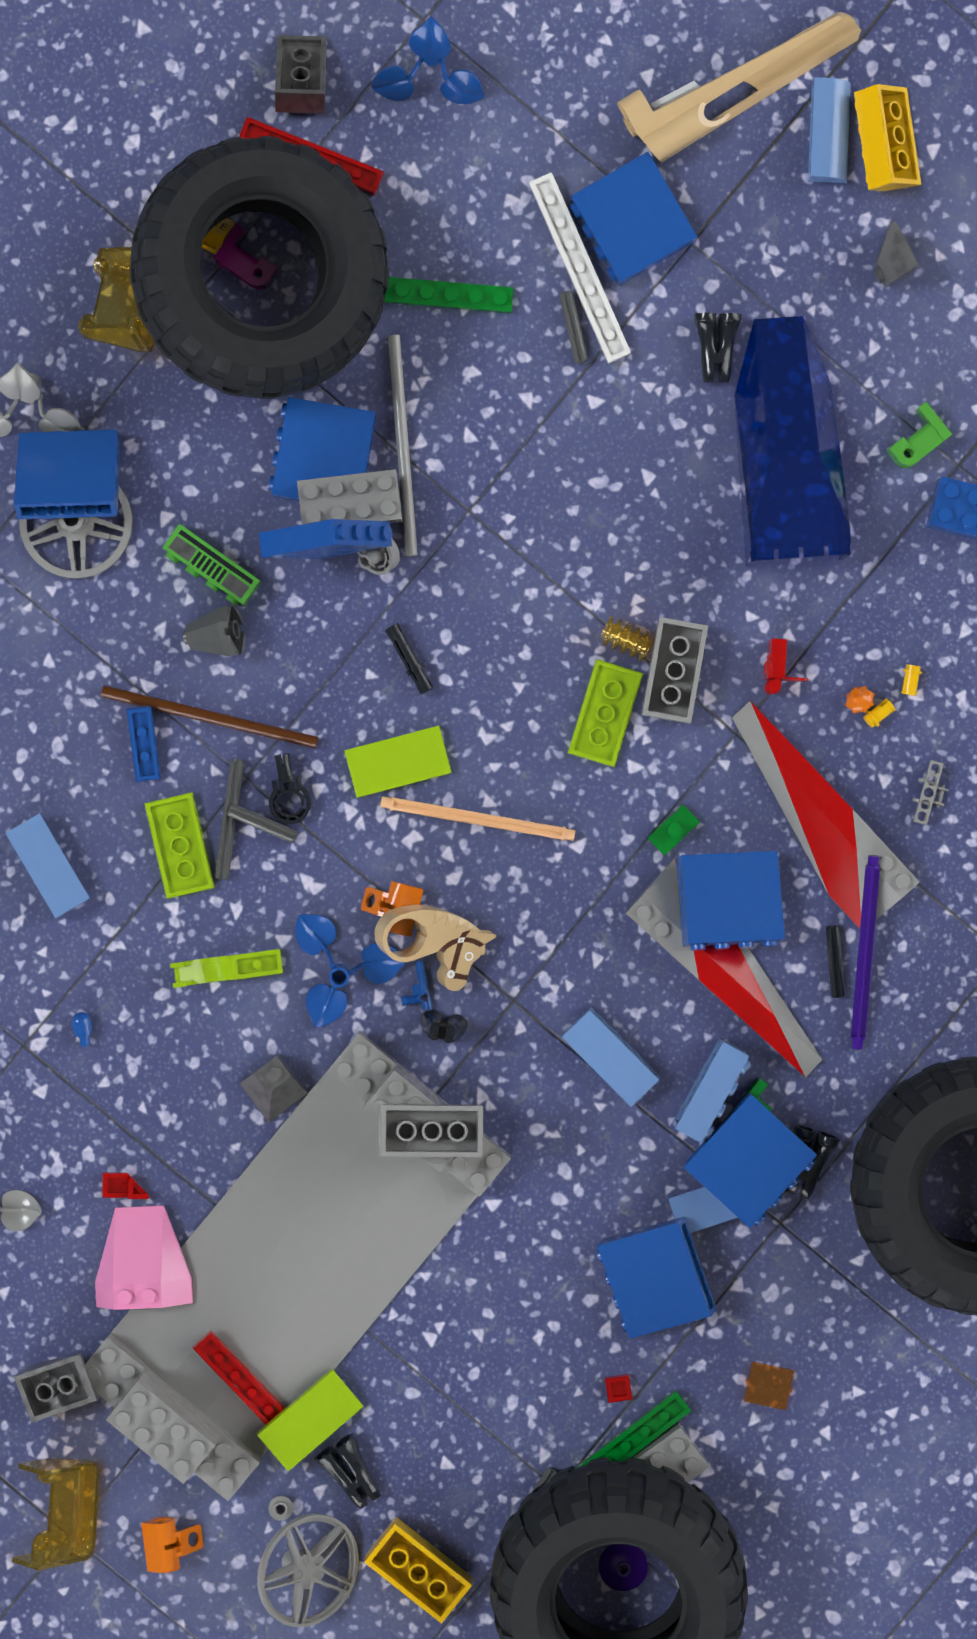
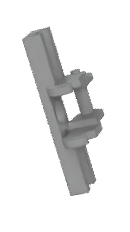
(934, 787)

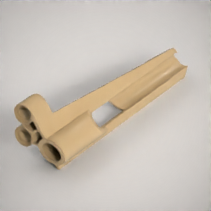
(683, 120)

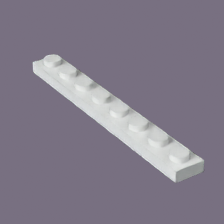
(579, 268)

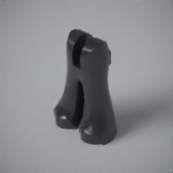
(727, 328)
(436, 1027)
(823, 1147)
(349, 1451)

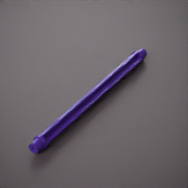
(865, 952)

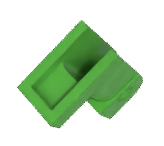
(922, 441)

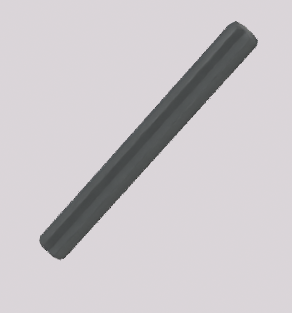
(228, 822)

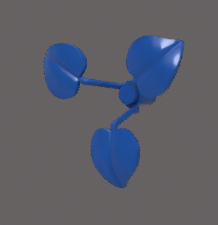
(431, 46)
(328, 1003)

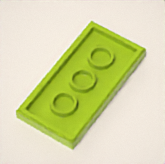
(605, 713)
(397, 761)
(179, 845)
(309, 1419)

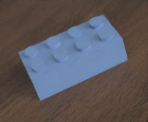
(711, 1090)

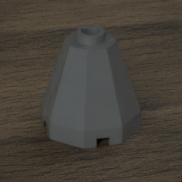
(217, 632)

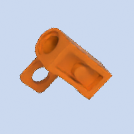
(397, 896)
(165, 1544)

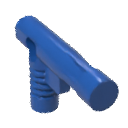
(419, 989)

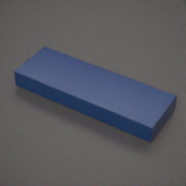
(143, 743)

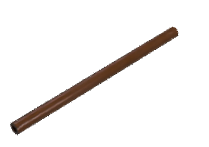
(210, 717)

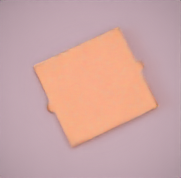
(768, 1385)

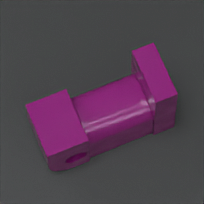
(242, 263)

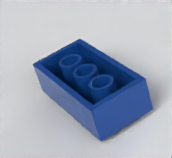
(954, 508)

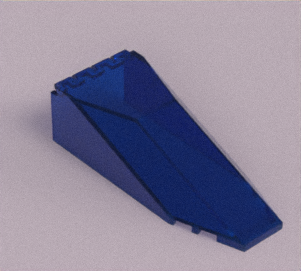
(788, 447)

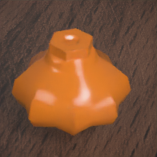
(859, 699)

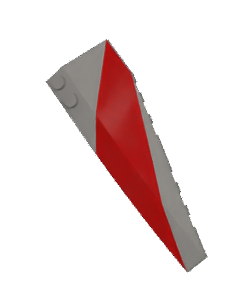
(823, 821)
(727, 973)

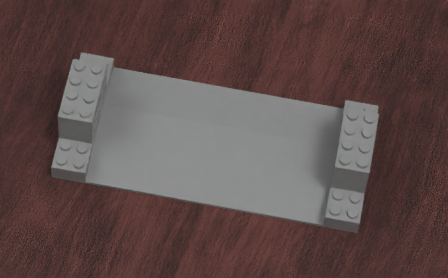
(287, 1270)

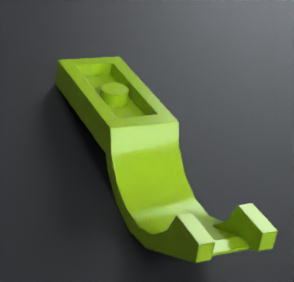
(227, 967)

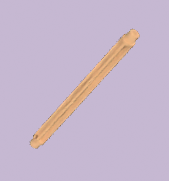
(477, 818)

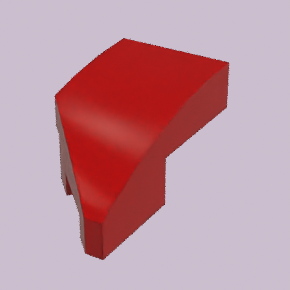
(121, 1186)

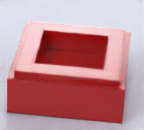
(618, 1388)

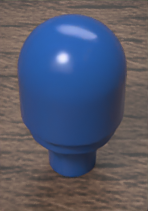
(82, 1028)

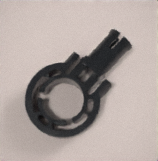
(285, 775)

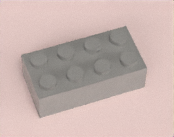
(351, 497)
(674, 670)
(430, 1130)
(675, 1451)

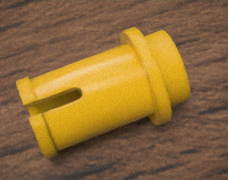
(911, 679)
(879, 713)

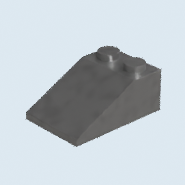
(300, 74)
(55, 1386)

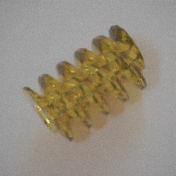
(626, 638)

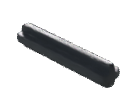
(835, 961)

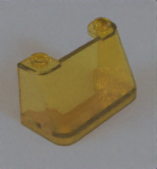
(115, 311)

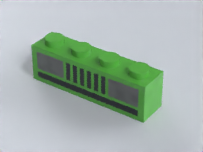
(212, 565)

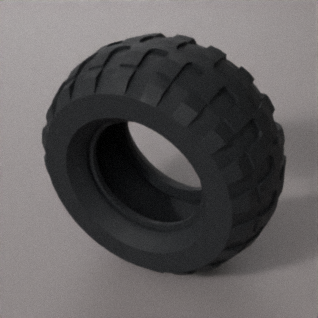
(311, 196)
(889, 1184)
(626, 1506)

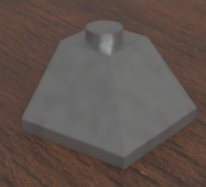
(894, 258)
(273, 1088)

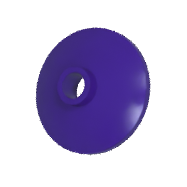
(618, 1555)

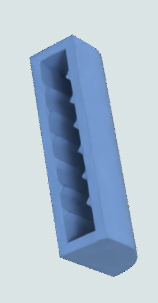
(829, 130)
(47, 866)
(611, 1056)
(700, 1209)

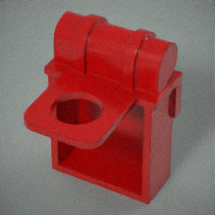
(776, 665)

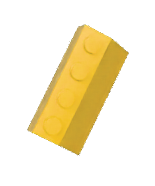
(887, 138)

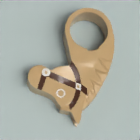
(440, 931)

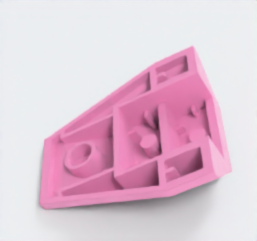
(142, 1262)

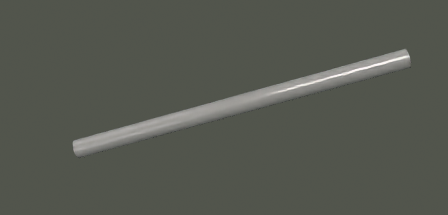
(402, 445)

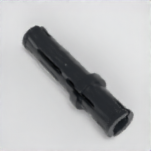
(414, 667)

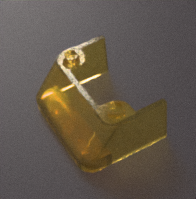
(71, 1513)

